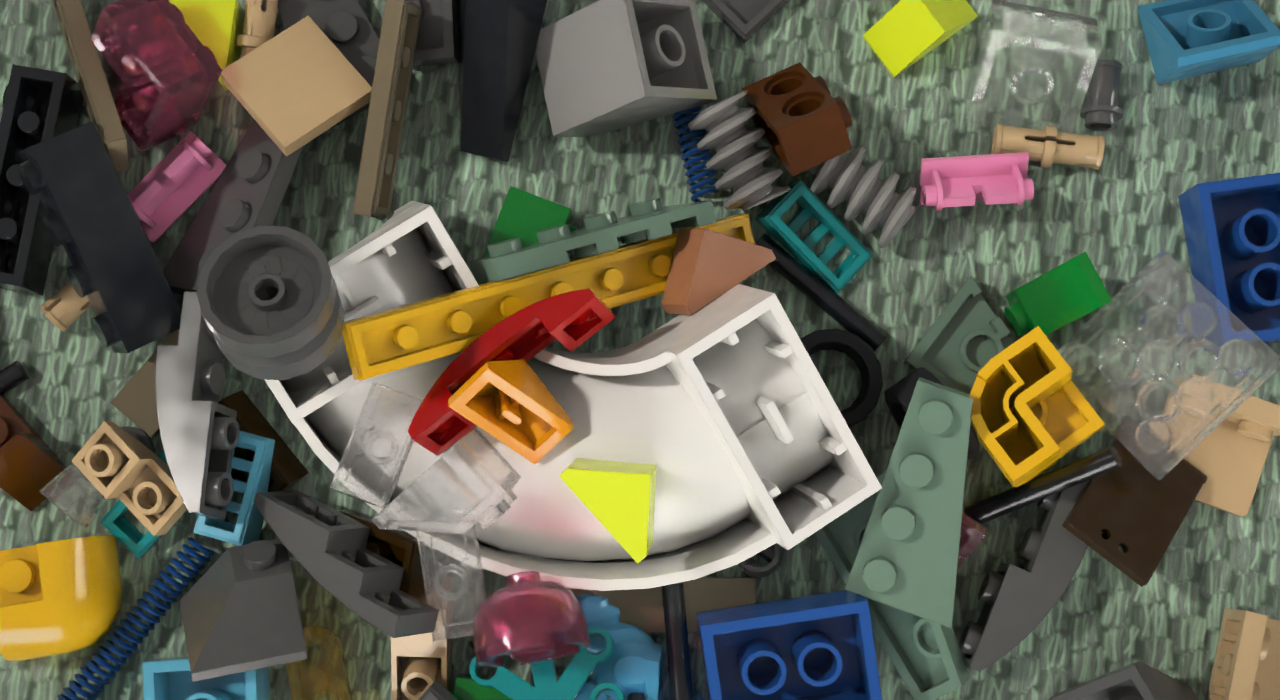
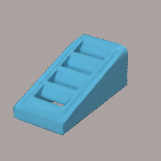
(249, 519)

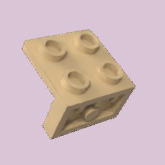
(1236, 456)
(1246, 658)

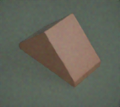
(708, 266)

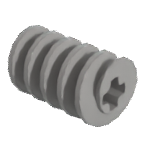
(737, 153)
(865, 193)

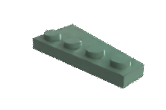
(600, 235)

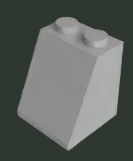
(622, 65)

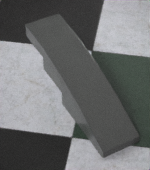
(336, 556)

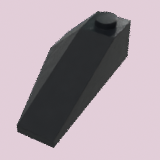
(494, 70)

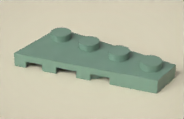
(917, 518)
(920, 649)

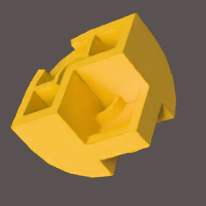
(1030, 408)
(58, 596)

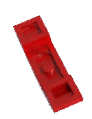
(563, 317)

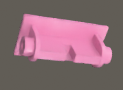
(975, 178)
(174, 185)

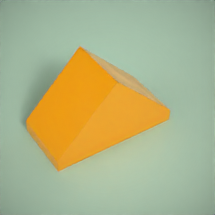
(513, 408)

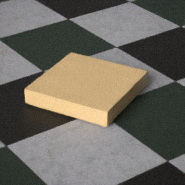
(297, 85)

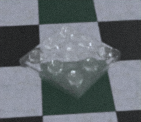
(1166, 364)

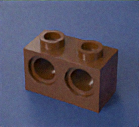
(799, 118)

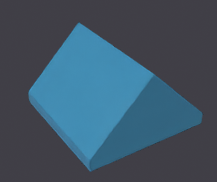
(1205, 36)

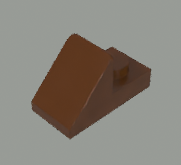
(24, 458)

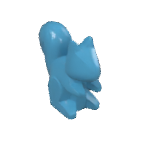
(636, 658)

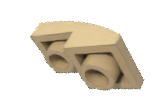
(130, 471)

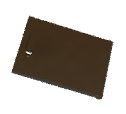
(1134, 513)

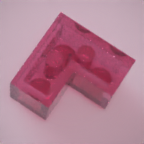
(161, 67)

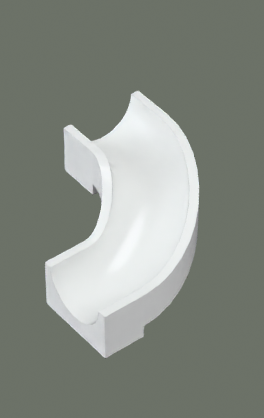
(712, 398)

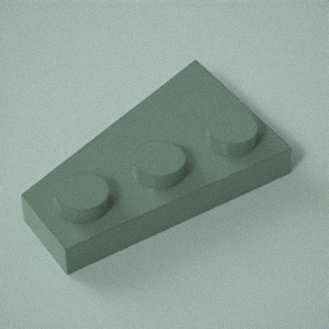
(961, 340)

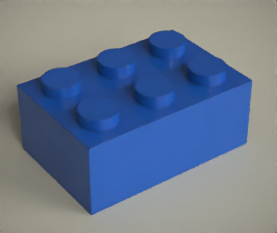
(1236, 247)
(791, 649)

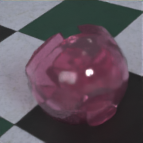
(529, 622)

